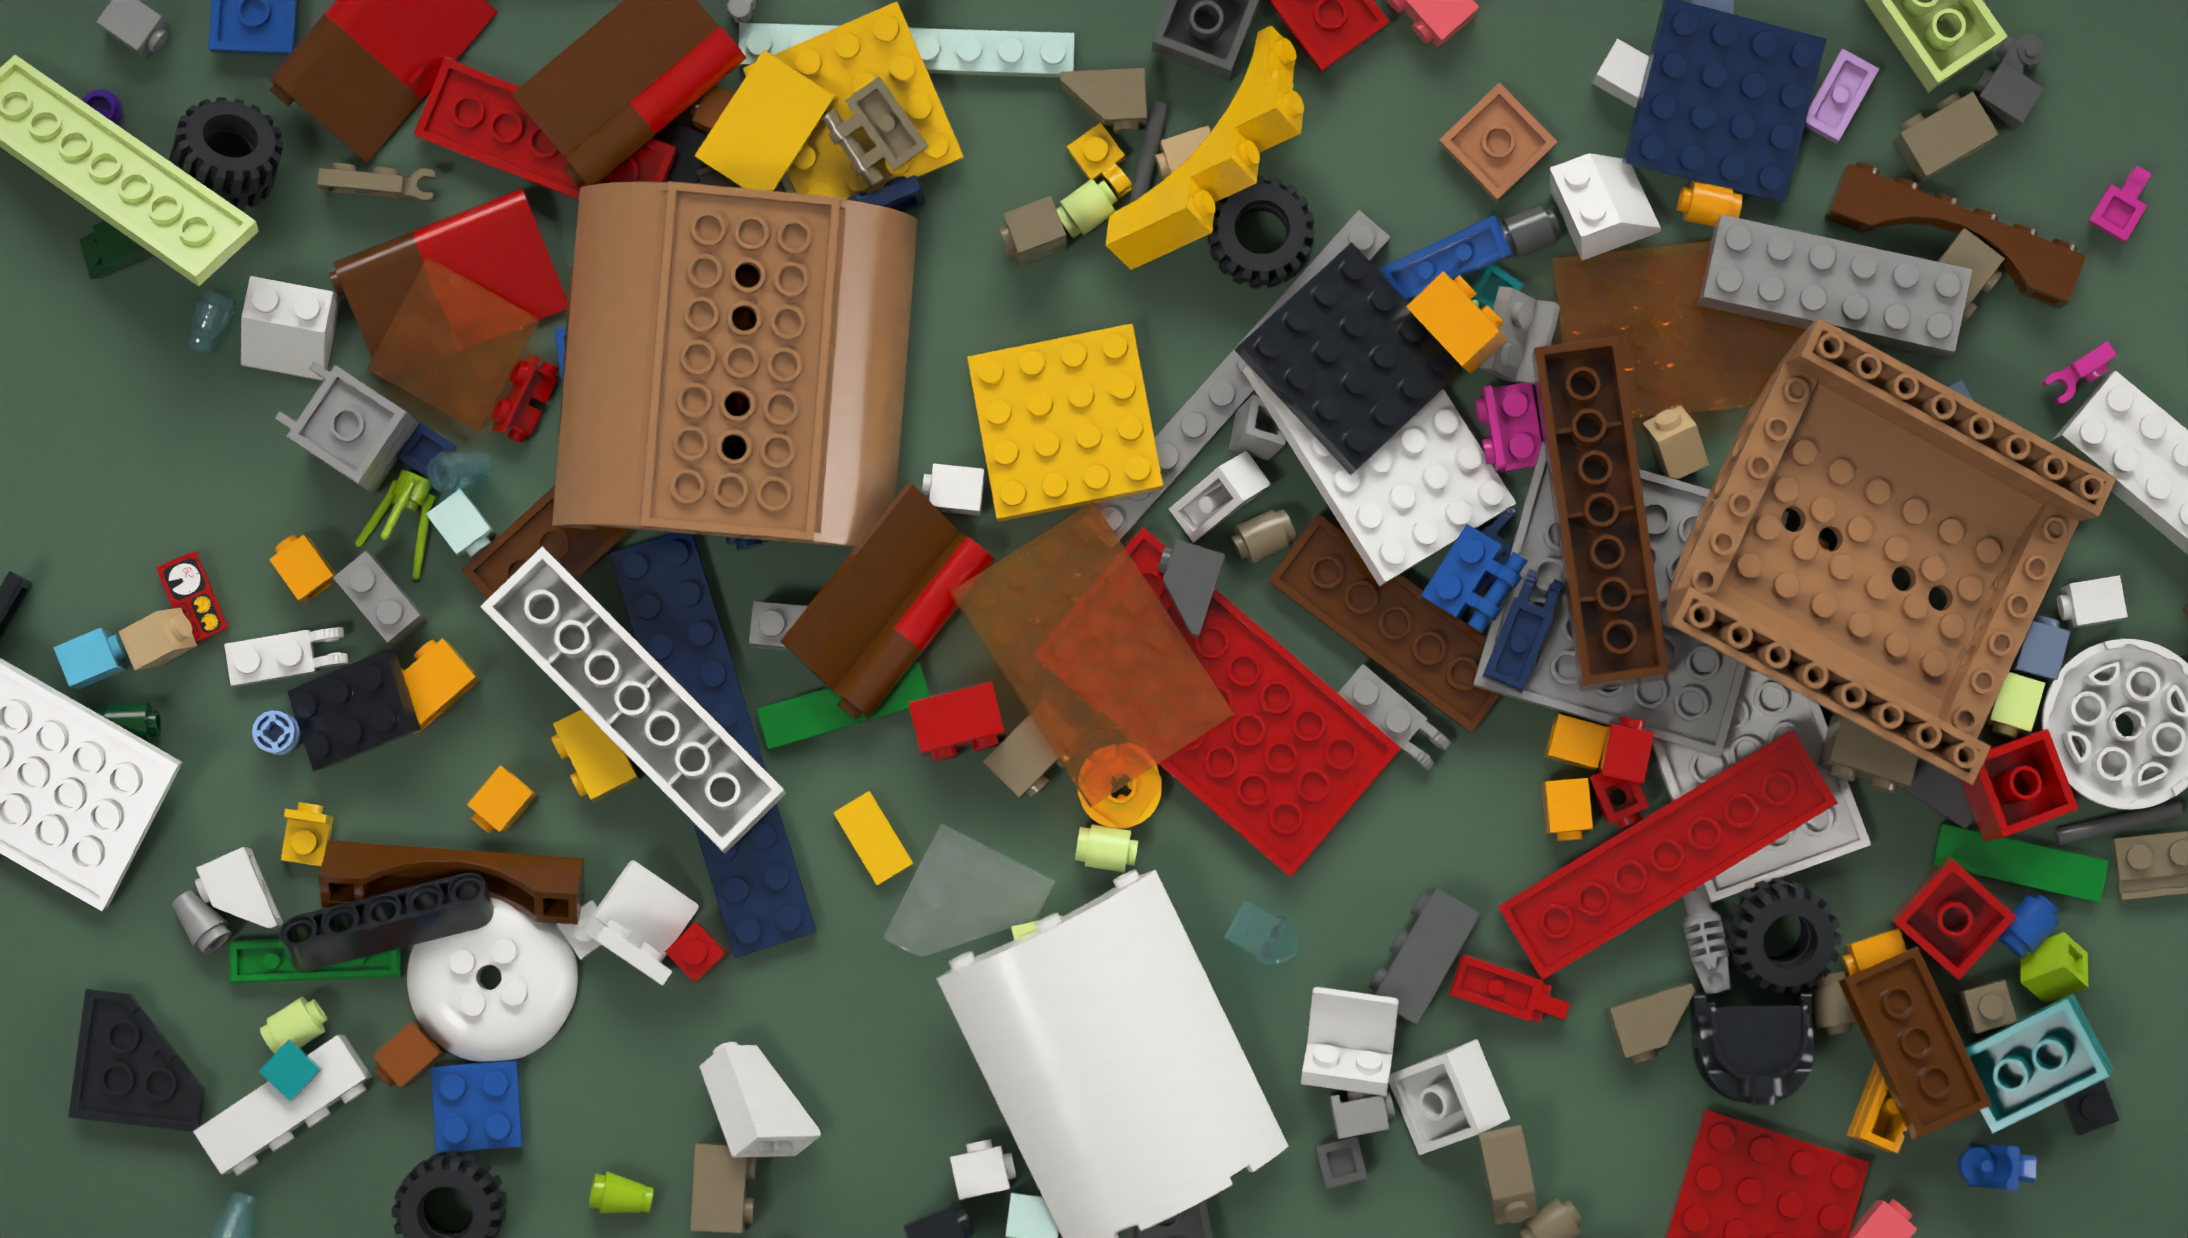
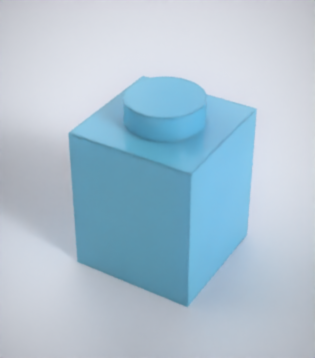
(91, 658)

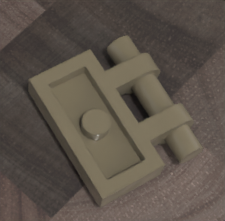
(885, 124)

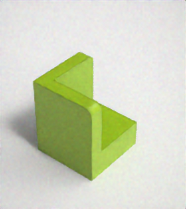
(2055, 968)

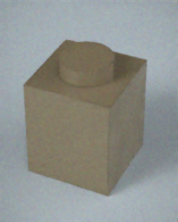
(1985, 1006)

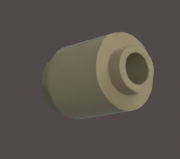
(1263, 536)
(1830, 1004)
(1553, 1221)

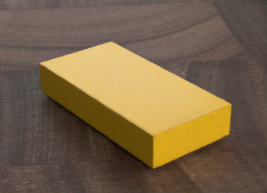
(873, 838)

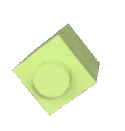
(2015, 706)

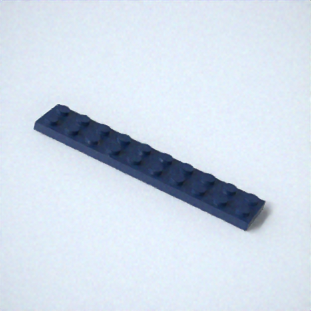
(682, 631)

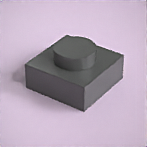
(1341, 1162)

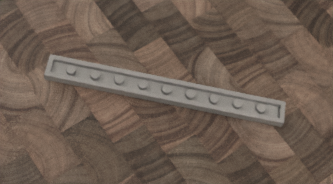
(1226, 388)

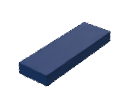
(1455, 255)

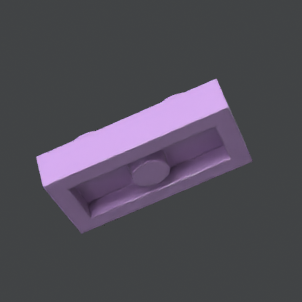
(1840, 95)

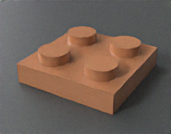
(1497, 142)

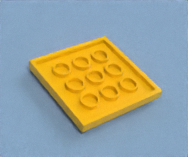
(845, 63)
(1065, 422)

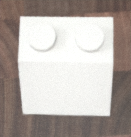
(1601, 203)
(287, 327)
(1448, 1097)

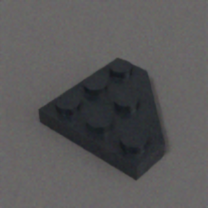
(130, 1069)

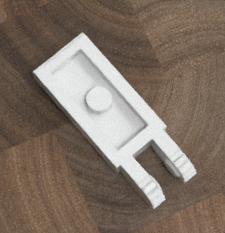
(280, 656)

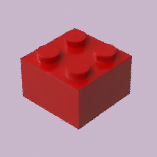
(957, 721)
(2019, 787)
(1953, 917)

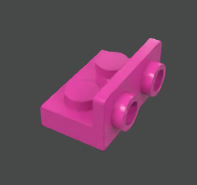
(1510, 426)

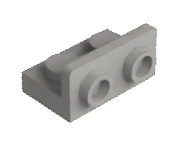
(1527, 325)

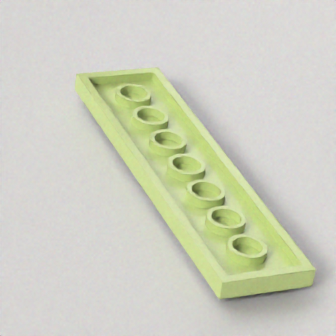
(117, 175)

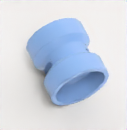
(284, 733)

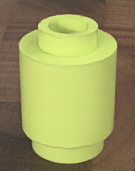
(1086, 207)
(1106, 848)
(297, 1022)

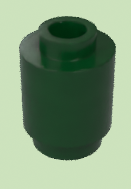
(135, 718)

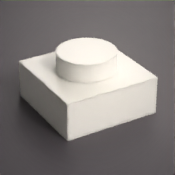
(579, 940)

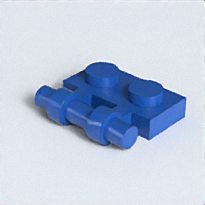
(1464, 572)

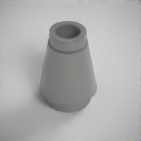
(201, 923)

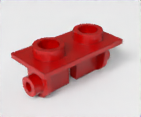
(528, 382)

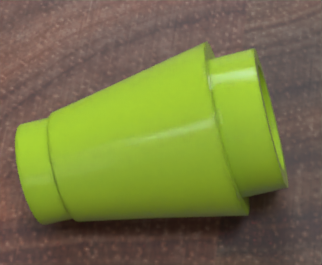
(619, 1195)

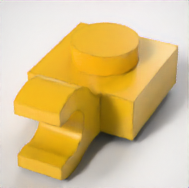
(1098, 157)

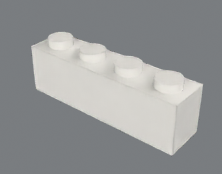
(268, 1117)

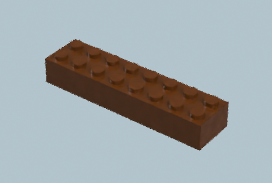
(1600, 513)

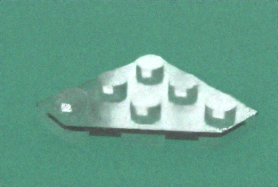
(964, 895)

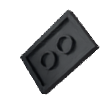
(354, 710)

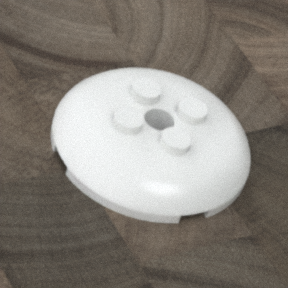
(2081, 714)
(502, 1022)

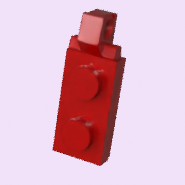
(1505, 991)

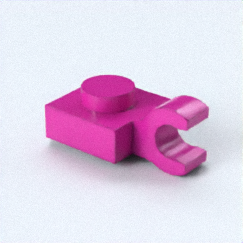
(2119, 208)
(2089, 366)

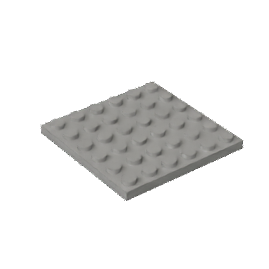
(1702, 685)

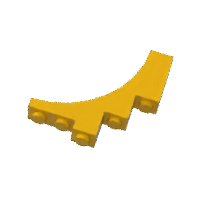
(1224, 163)

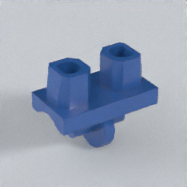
(1996, 1166)

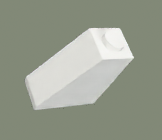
(755, 1104)

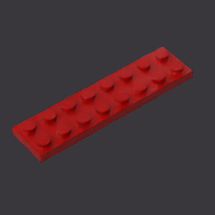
(1667, 854)

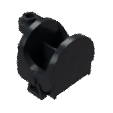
(1753, 1051)

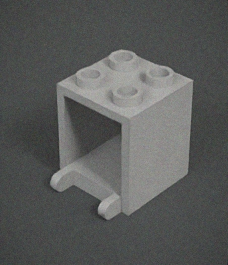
(351, 428)

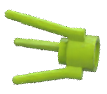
(408, 494)

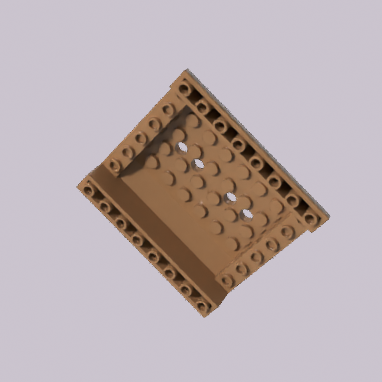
(661, 355)
(1905, 483)

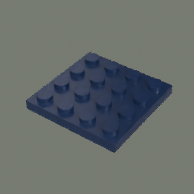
(1724, 100)

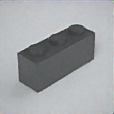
(1424, 953)

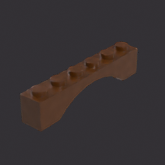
(2036, 266)
(537, 885)

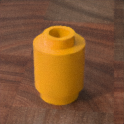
(1706, 202)

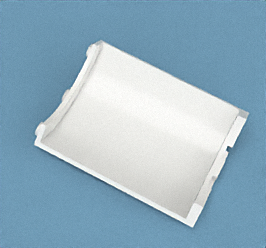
(1113, 1062)

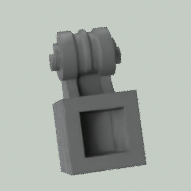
(2006, 90)

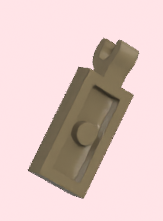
(381, 183)

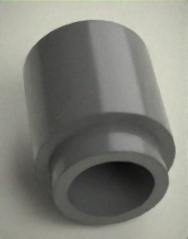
(1530, 230)

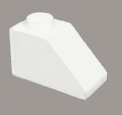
(1219, 496)
(238, 888)

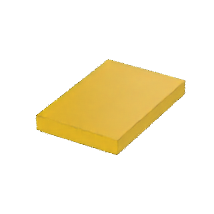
(765, 125)

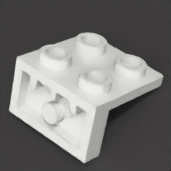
(641, 919)
(1350, 1041)

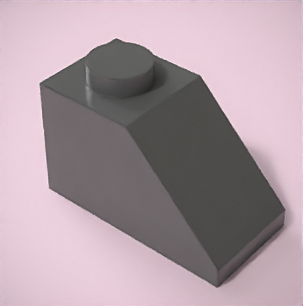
(1190, 581)

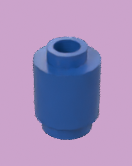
(2031, 927)

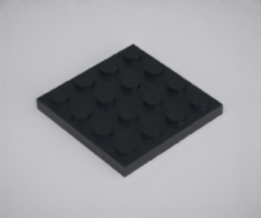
(1349, 358)

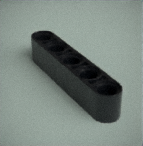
(387, 921)

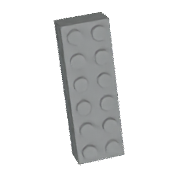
(1855, 287)

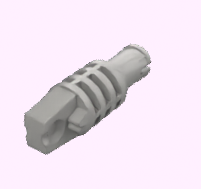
(1706, 942)

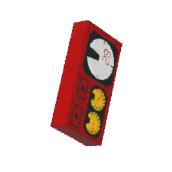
(191, 590)

